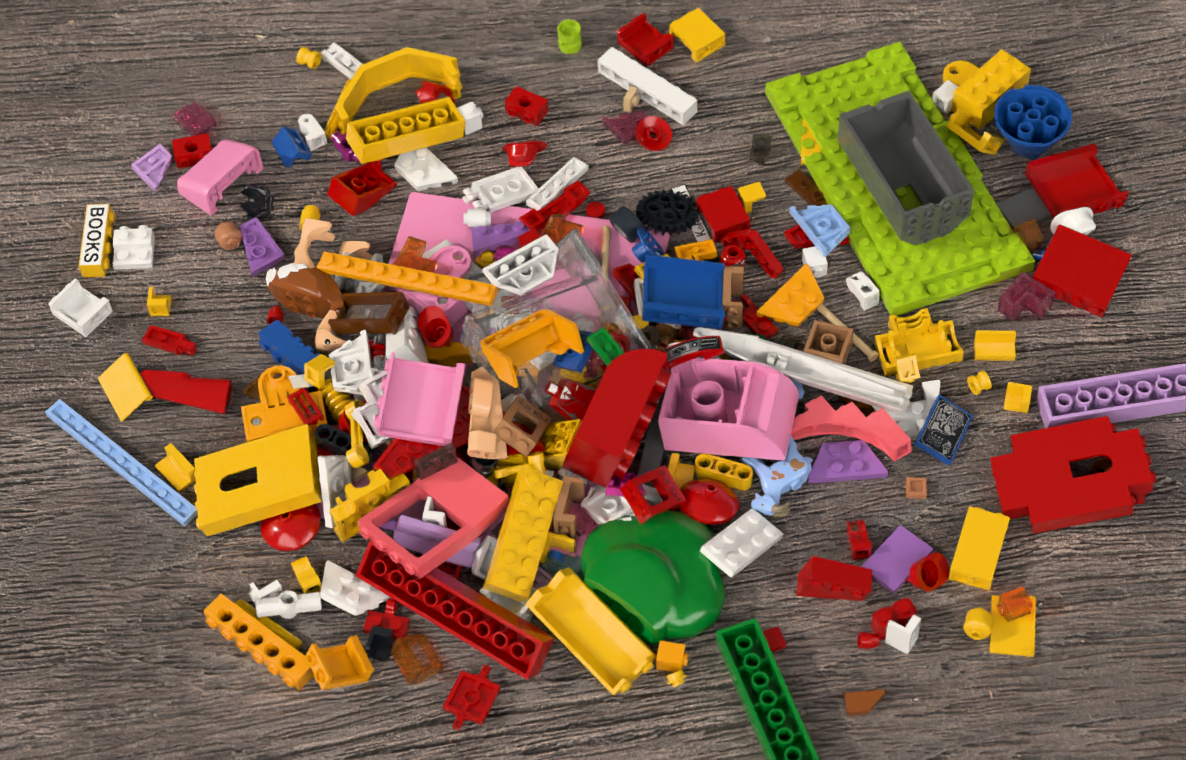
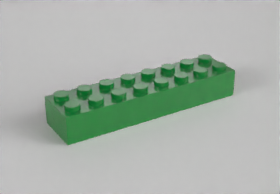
(764, 693)

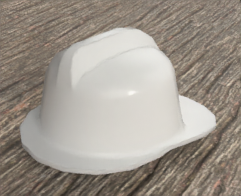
(1077, 219)

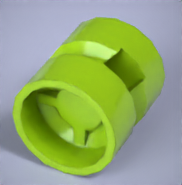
(569, 36)

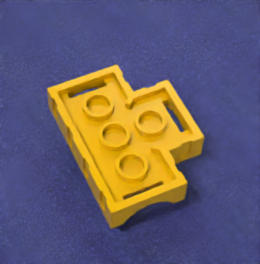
(918, 336)
(363, 501)

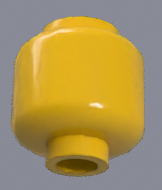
(978, 622)

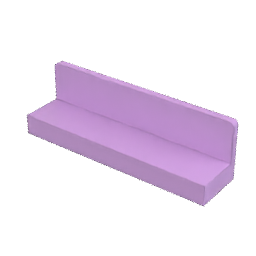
(423, 536)

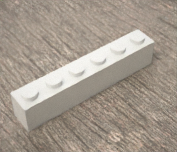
(651, 87)

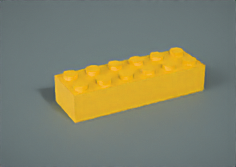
(405, 130)
(523, 534)

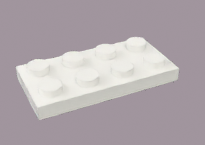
(741, 542)

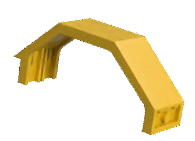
(393, 69)

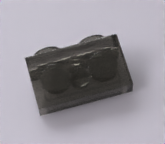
(435, 461)

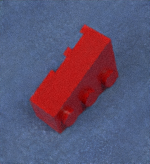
(833, 580)

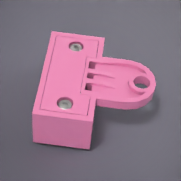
(446, 265)

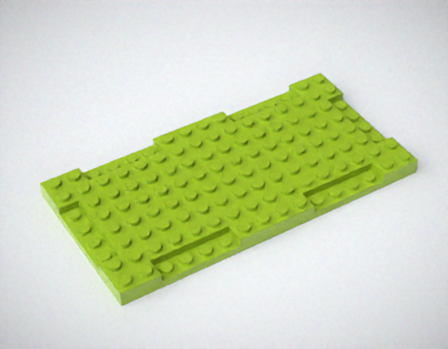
(906, 274)

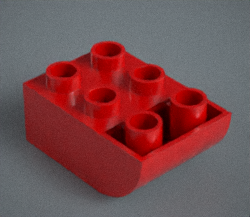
(618, 416)

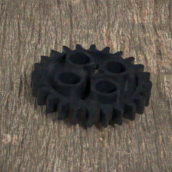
(667, 212)

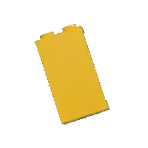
(979, 548)

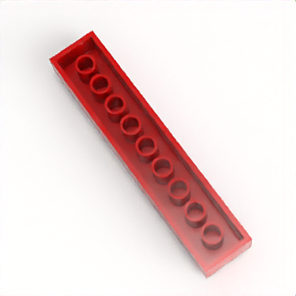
(460, 612)

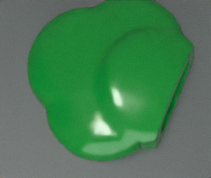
(655, 575)

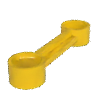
(357, 455)

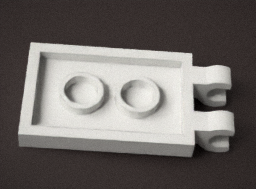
(501, 190)

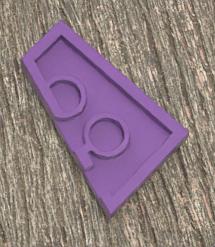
(496, 235)
(260, 247)

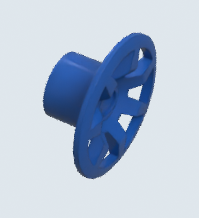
(646, 247)

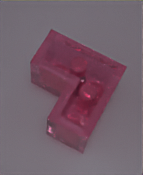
(1026, 294)

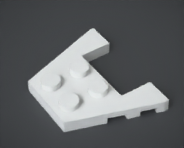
(917, 411)

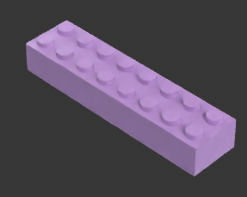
(1118, 396)

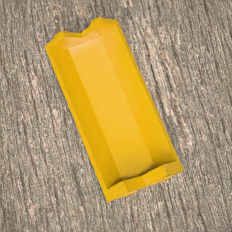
(591, 631)

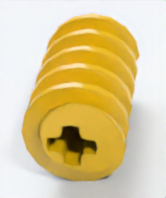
(334, 399)

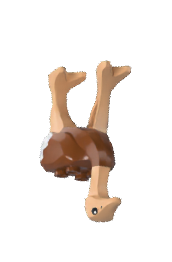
(310, 291)

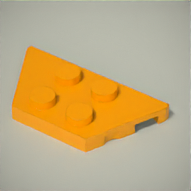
(795, 299)

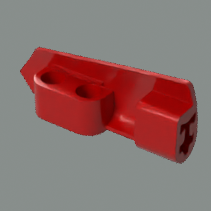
(181, 388)

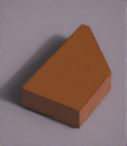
(862, 702)

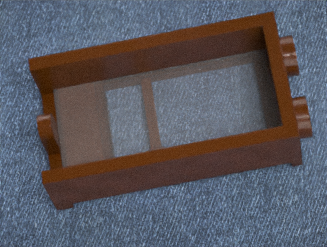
(370, 312)

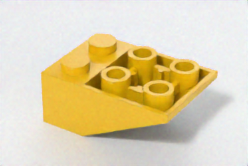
(557, 440)

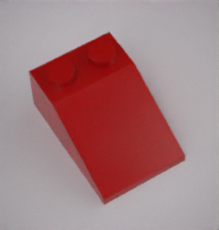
(360, 188)

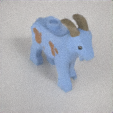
(779, 479)

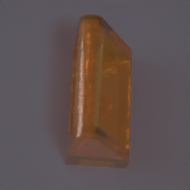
(408, 661)

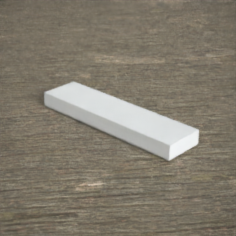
(554, 186)

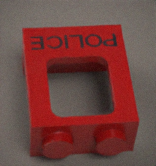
(664, 484)

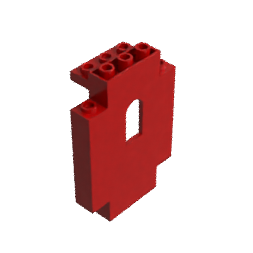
(1040, 482)

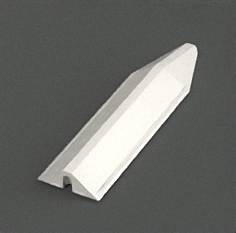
(815, 370)

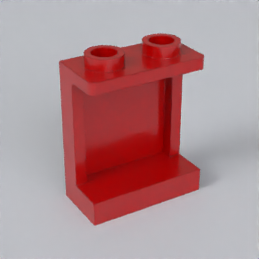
(644, 40)
(723, 212)

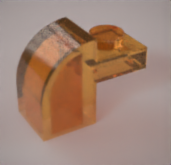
(558, 227)

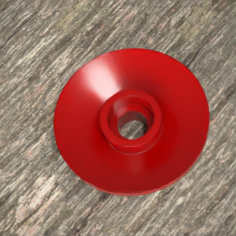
(657, 127)

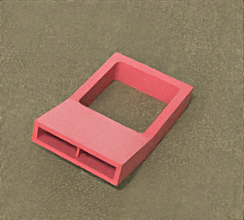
(456, 491)

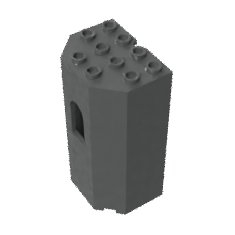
(897, 149)

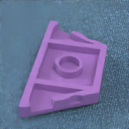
(846, 462)

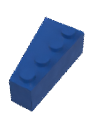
(286, 348)

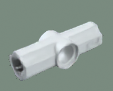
(288, 604)

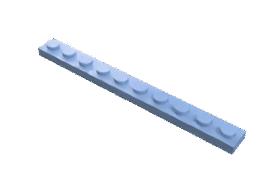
(122, 462)

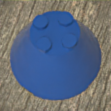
(1032, 119)

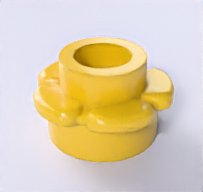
(676, 678)

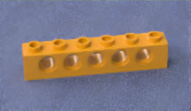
(223, 608)

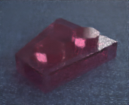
(624, 126)

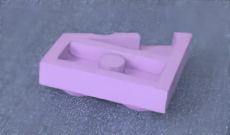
(153, 166)

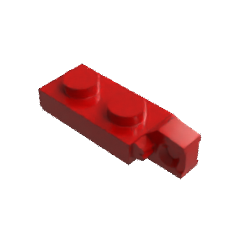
(168, 341)

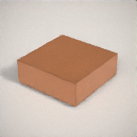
(916, 488)

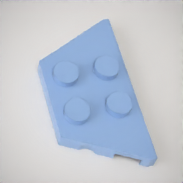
(822, 226)

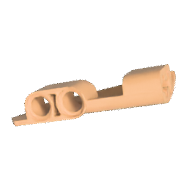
(485, 416)

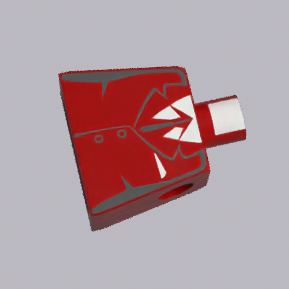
(570, 398)

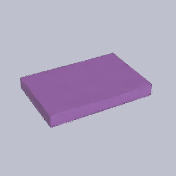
(894, 558)

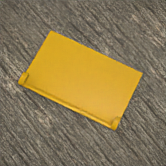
(124, 386)
(1014, 636)

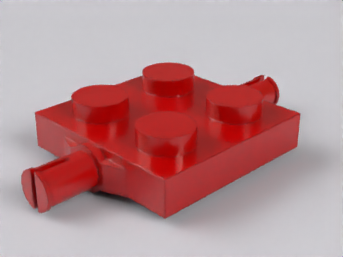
(471, 697)

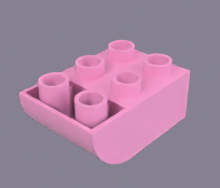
(728, 409)

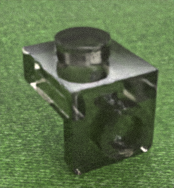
(760, 148)

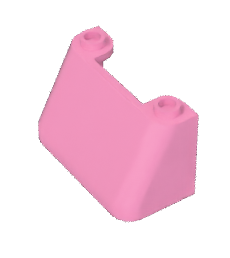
(217, 171)

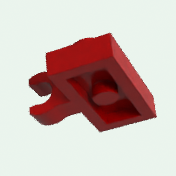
(388, 620)

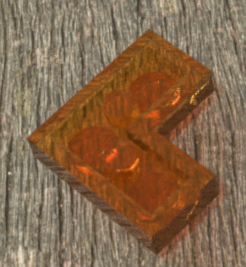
(411, 256)

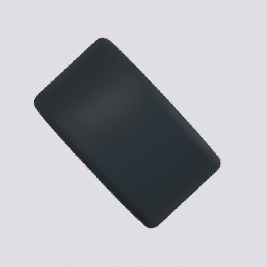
(626, 223)

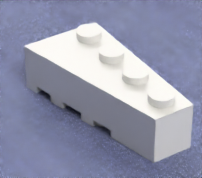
(408, 340)

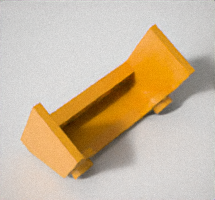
(527, 340)

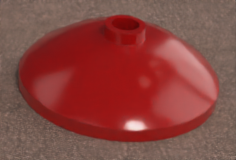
(709, 501)
(294, 531)

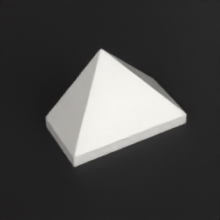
(483, 556)

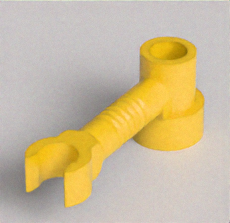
(535, 463)

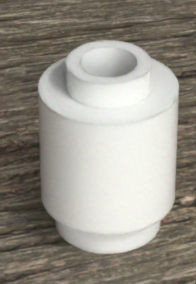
(477, 217)

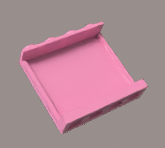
(419, 401)

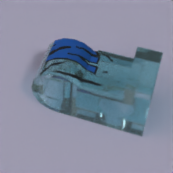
(557, 561)

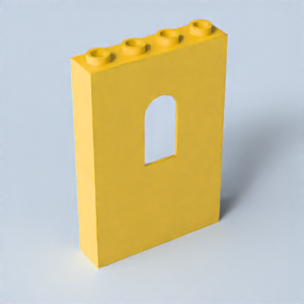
(285, 482)

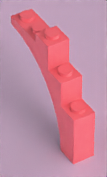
(849, 421)

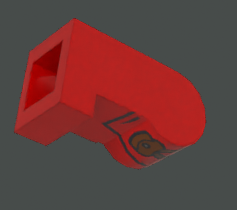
(858, 539)

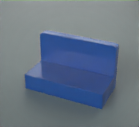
(290, 146)

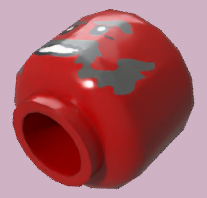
(733, 256)

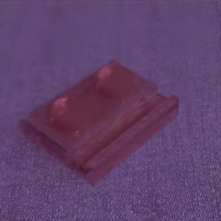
(194, 119)

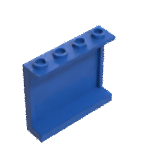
(683, 292)

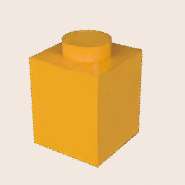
(671, 657)

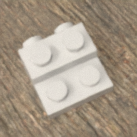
(133, 247)

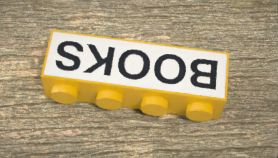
(96, 240)

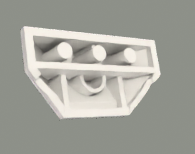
(524, 267)

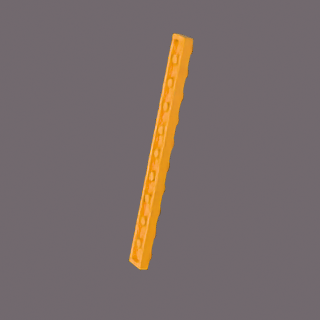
(408, 278)

